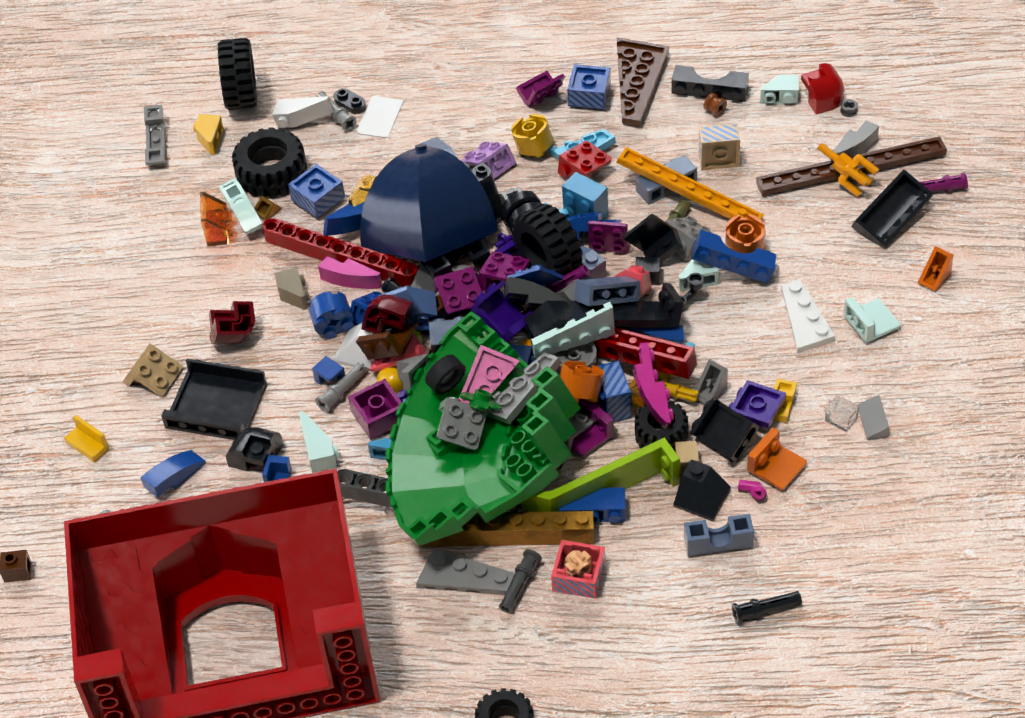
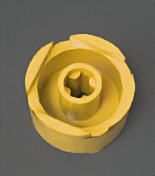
(532, 135)

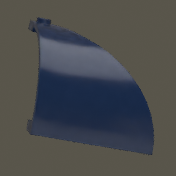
(425, 206)

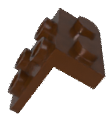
(385, 344)

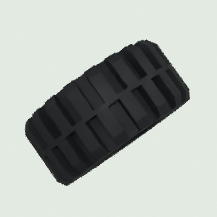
(237, 74)
(265, 146)
(547, 239)

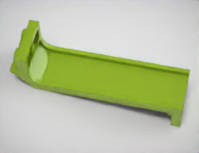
(624, 472)

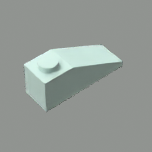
(319, 445)

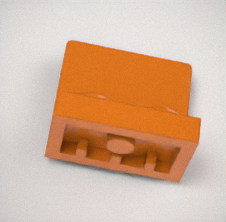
(774, 462)

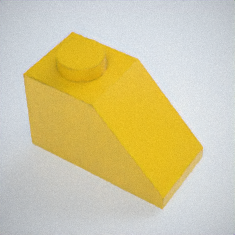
(209, 131)

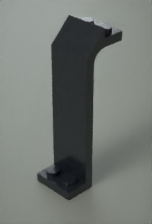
(652, 314)

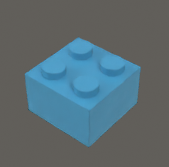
(584, 196)

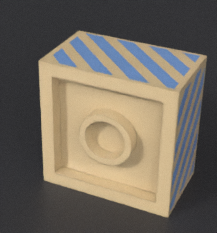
(719, 146)

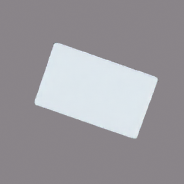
(379, 116)

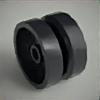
(517, 205)

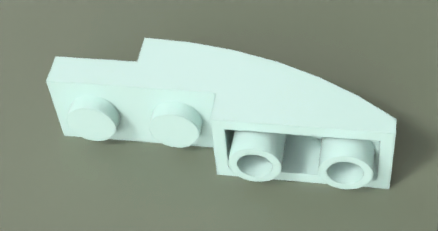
(241, 206)

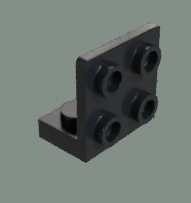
(654, 238)

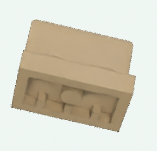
(154, 370)

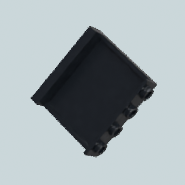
(215, 399)

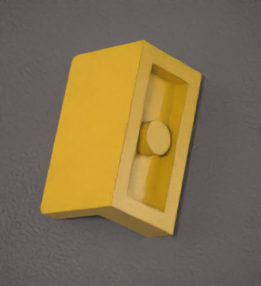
(87, 440)

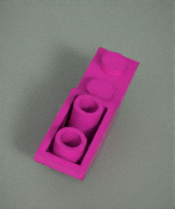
(652, 392)

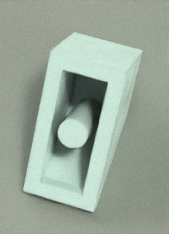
(709, 273)

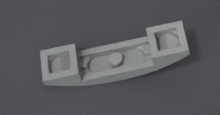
(155, 135)

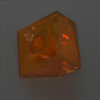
(215, 220)

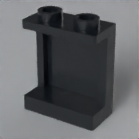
(724, 429)

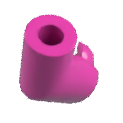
(754, 488)

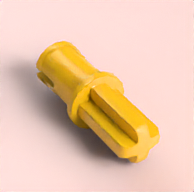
(680, 392)

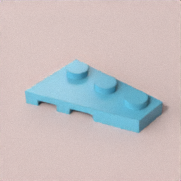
(601, 139)

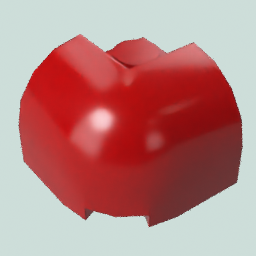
(824, 88)

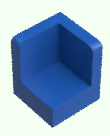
(327, 371)
(276, 468)

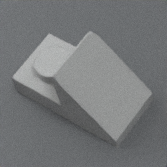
(408, 367)

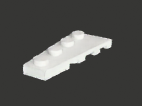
(806, 320)

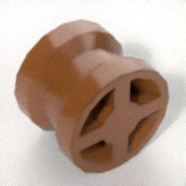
(715, 104)

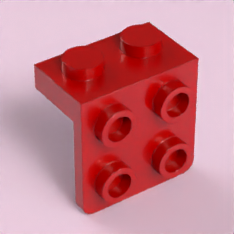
(583, 159)

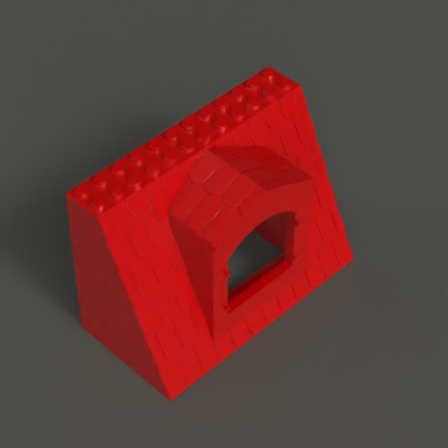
(161, 564)

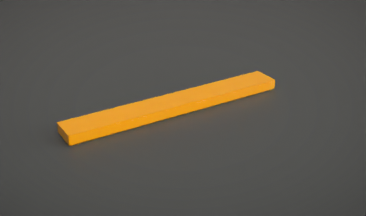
(684, 185)

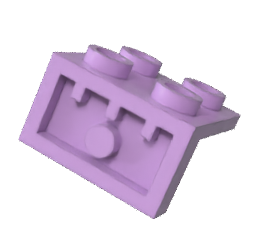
(493, 154)

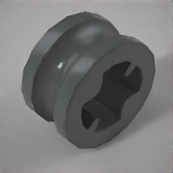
(848, 108)

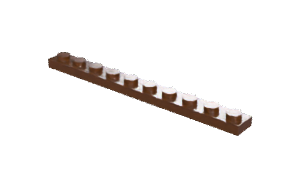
(824, 172)

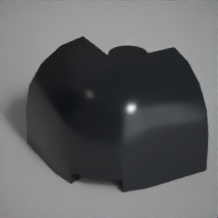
(253, 447)

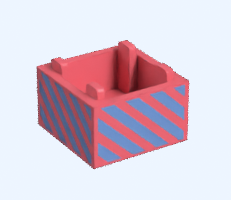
(583, 586)

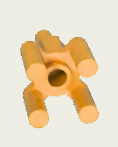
(849, 168)

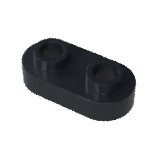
(350, 101)

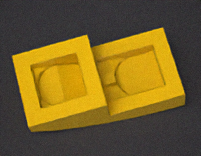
(789, 388)

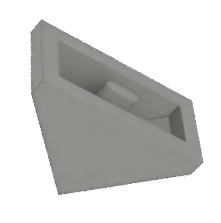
(712, 381)

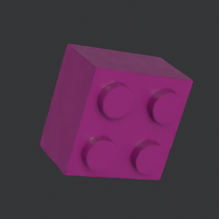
(375, 408)

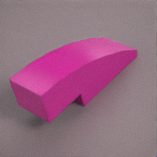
(349, 274)

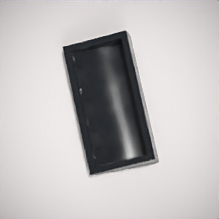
(892, 209)

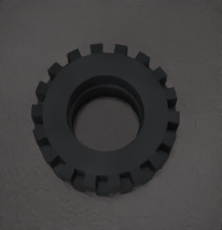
(647, 434)
(504, 704)

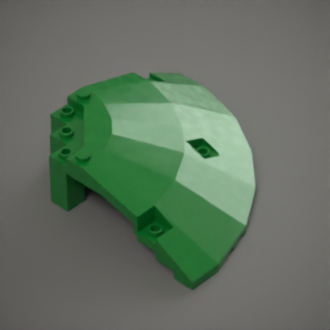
(444, 485)

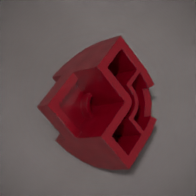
(387, 311)
(232, 325)

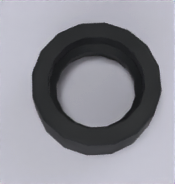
(445, 374)

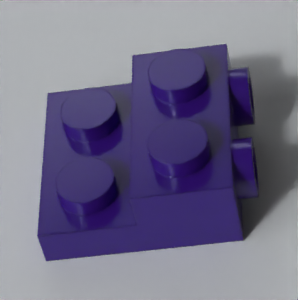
(758, 403)

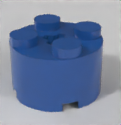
(330, 314)

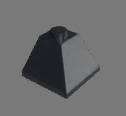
(701, 491)

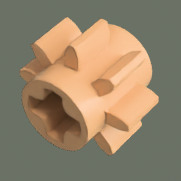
(578, 563)

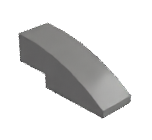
(860, 141)

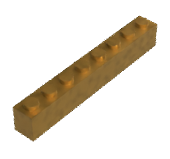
(523, 529)

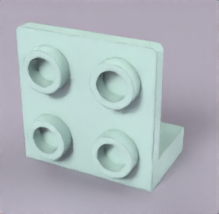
(870, 319)

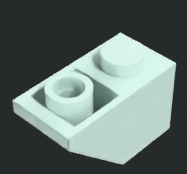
(781, 90)

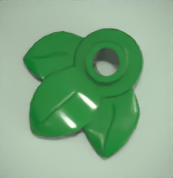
(480, 400)

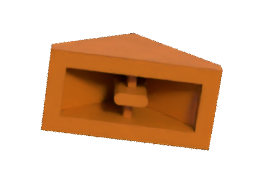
(937, 269)

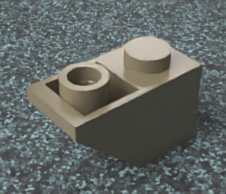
(291, 289)

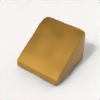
(266, 208)

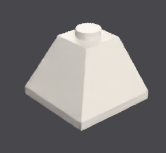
(349, 352)

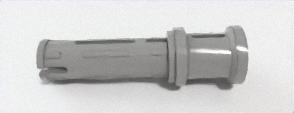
(341, 115)
(335, 392)

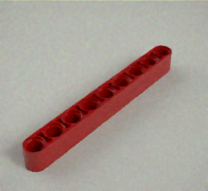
(320, 246)

